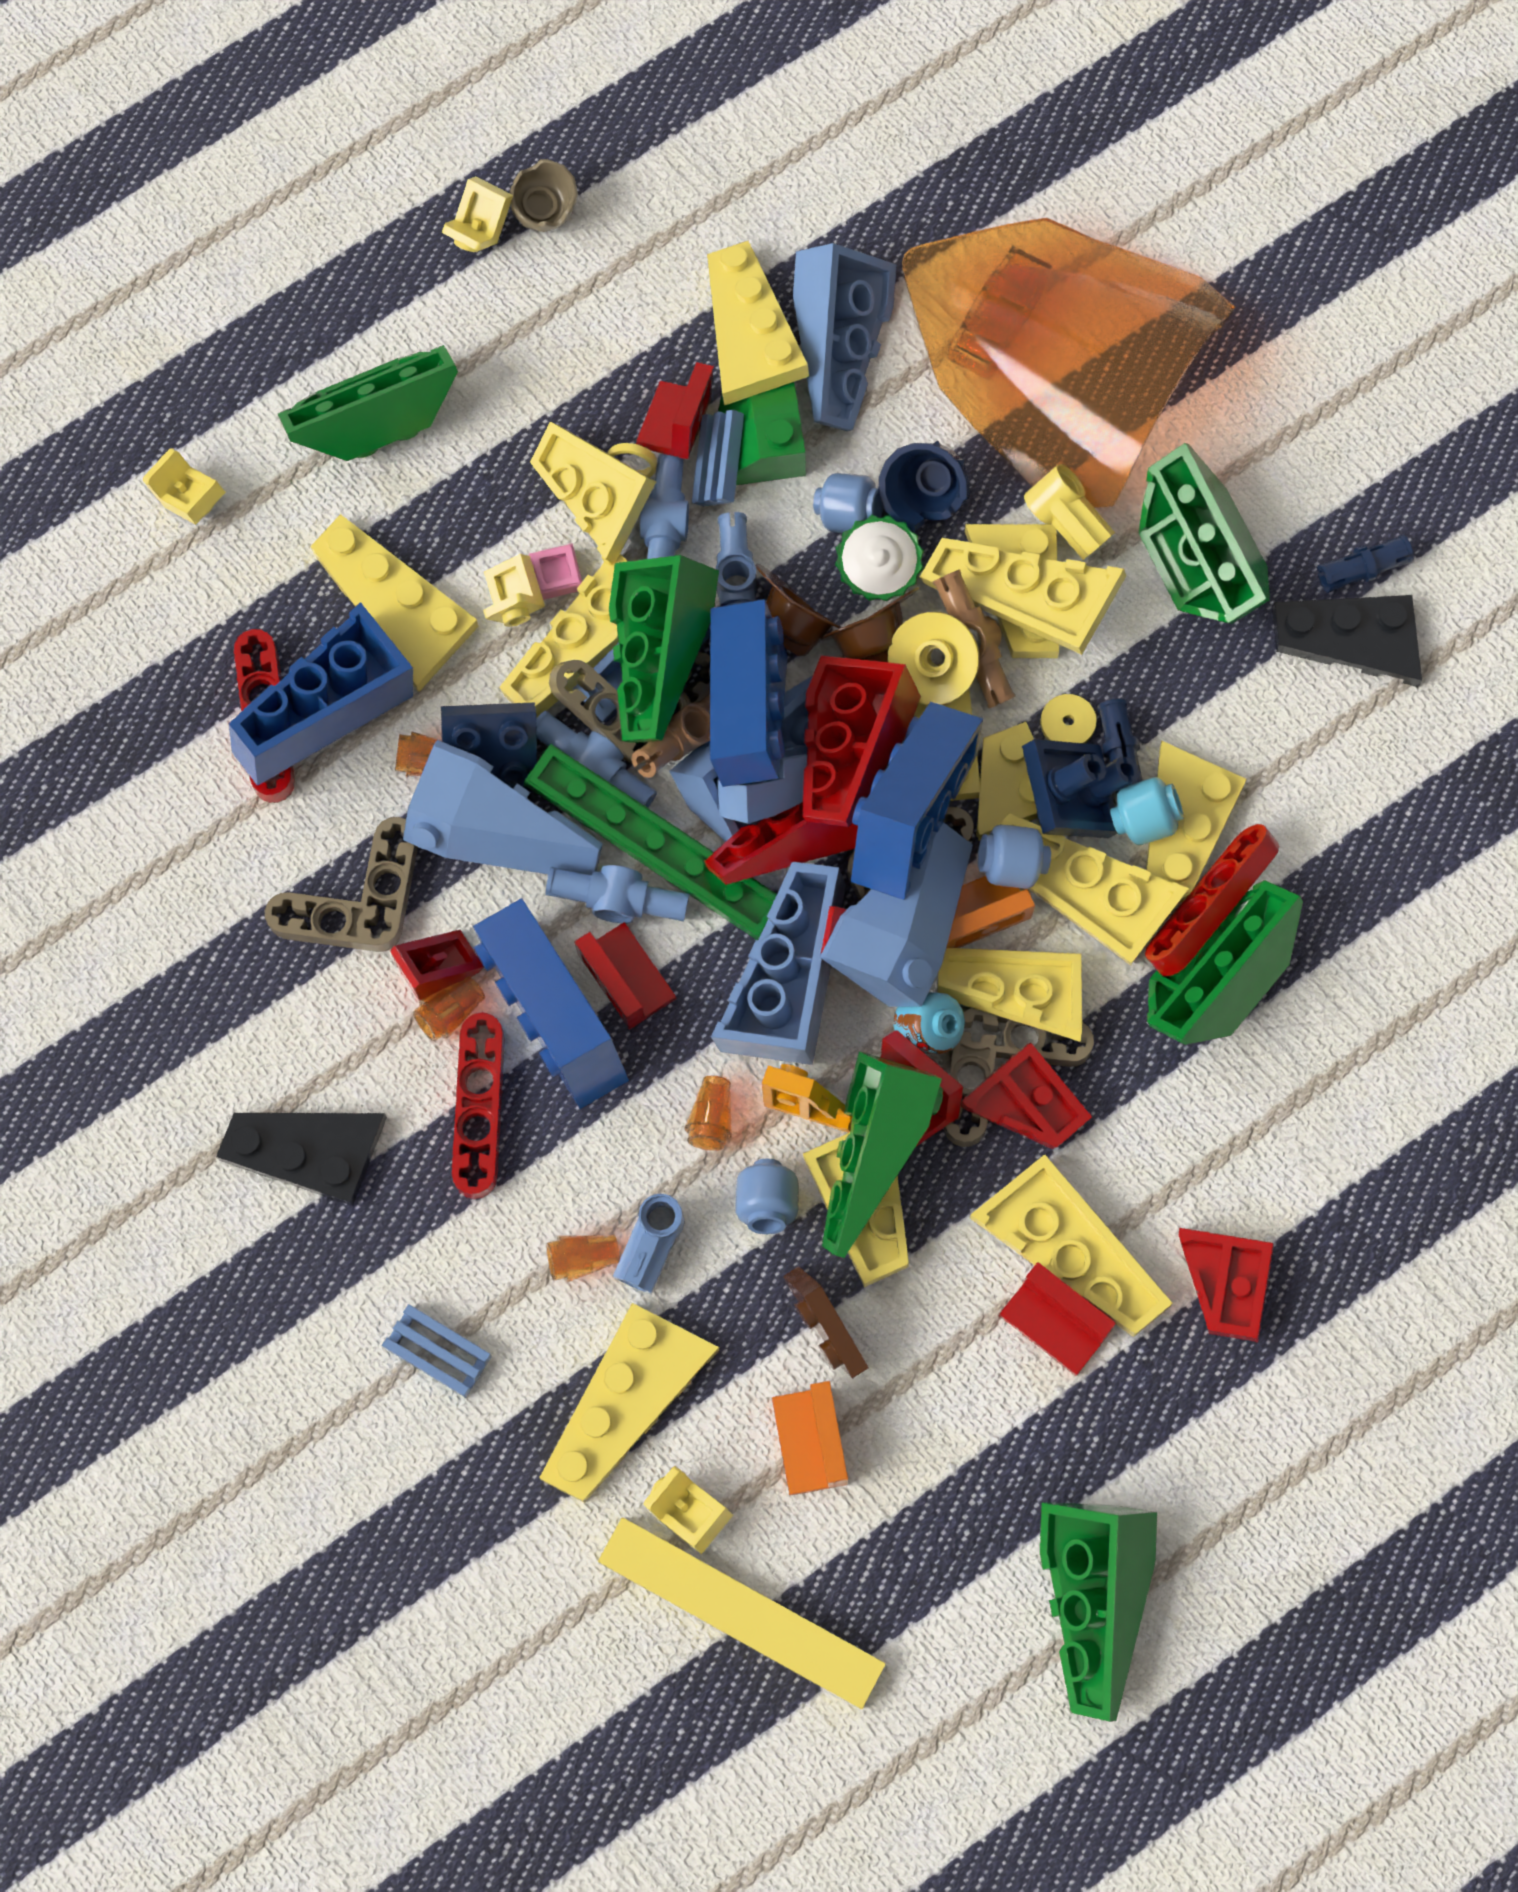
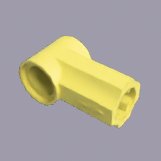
(1061, 502)

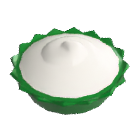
(879, 558)

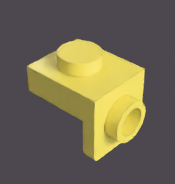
(479, 216)
(182, 487)
(513, 591)
(687, 1509)

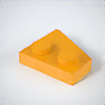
(795, 1094)

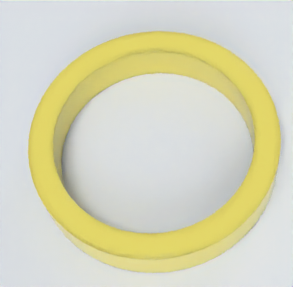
(629, 448)

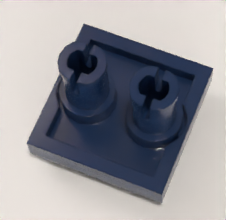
(496, 733)
(1075, 786)

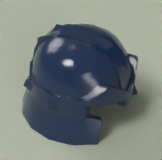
(923, 484)

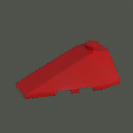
(853, 724)
(776, 844)

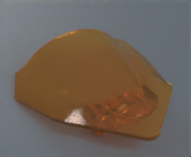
(1058, 343)

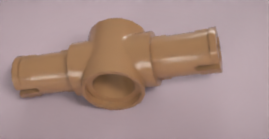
(961, 606)
(685, 733)

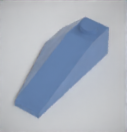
(839, 314)

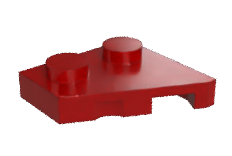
(1028, 1100)
(1229, 1280)

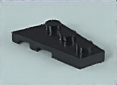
(305, 1149)

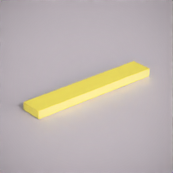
(742, 1613)

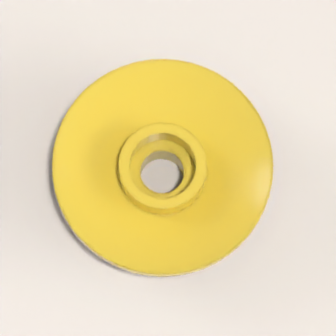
(916, 641)

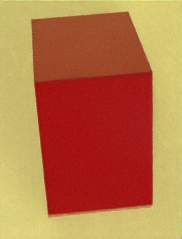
(436, 962)

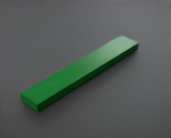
(648, 839)

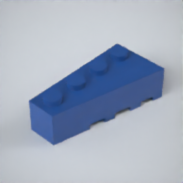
(746, 693)
(322, 698)
(912, 798)
(550, 1003)

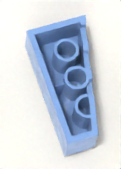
(784, 986)

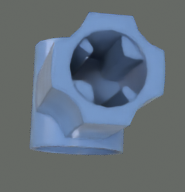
(648, 1247)

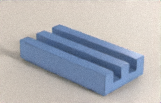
(717, 458)
(402, 1329)

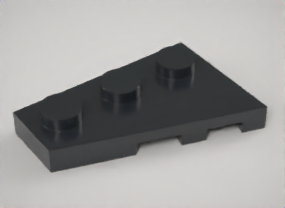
(1354, 632)

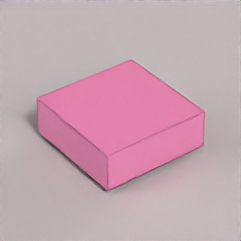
(556, 571)

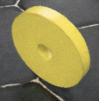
(1068, 707)

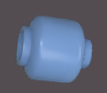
(846, 500)
(1013, 856)
(767, 1196)

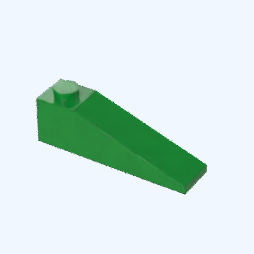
(771, 436)
(661, 623)
(890, 1115)
(1100, 1580)

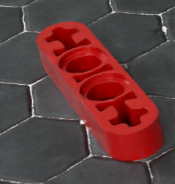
(269, 662)
(1212, 900)
(473, 1105)

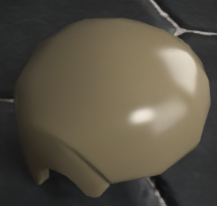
(544, 196)

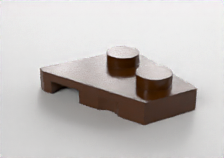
(819, 1313)

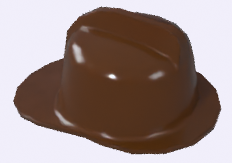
(799, 621)
(871, 636)

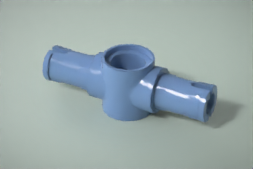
(666, 512)
(735, 560)
(594, 753)
(617, 894)

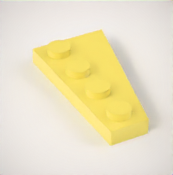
(750, 328)
(1032, 592)
(405, 605)
(576, 634)
(1102, 895)
(1054, 1226)
(631, 1388)

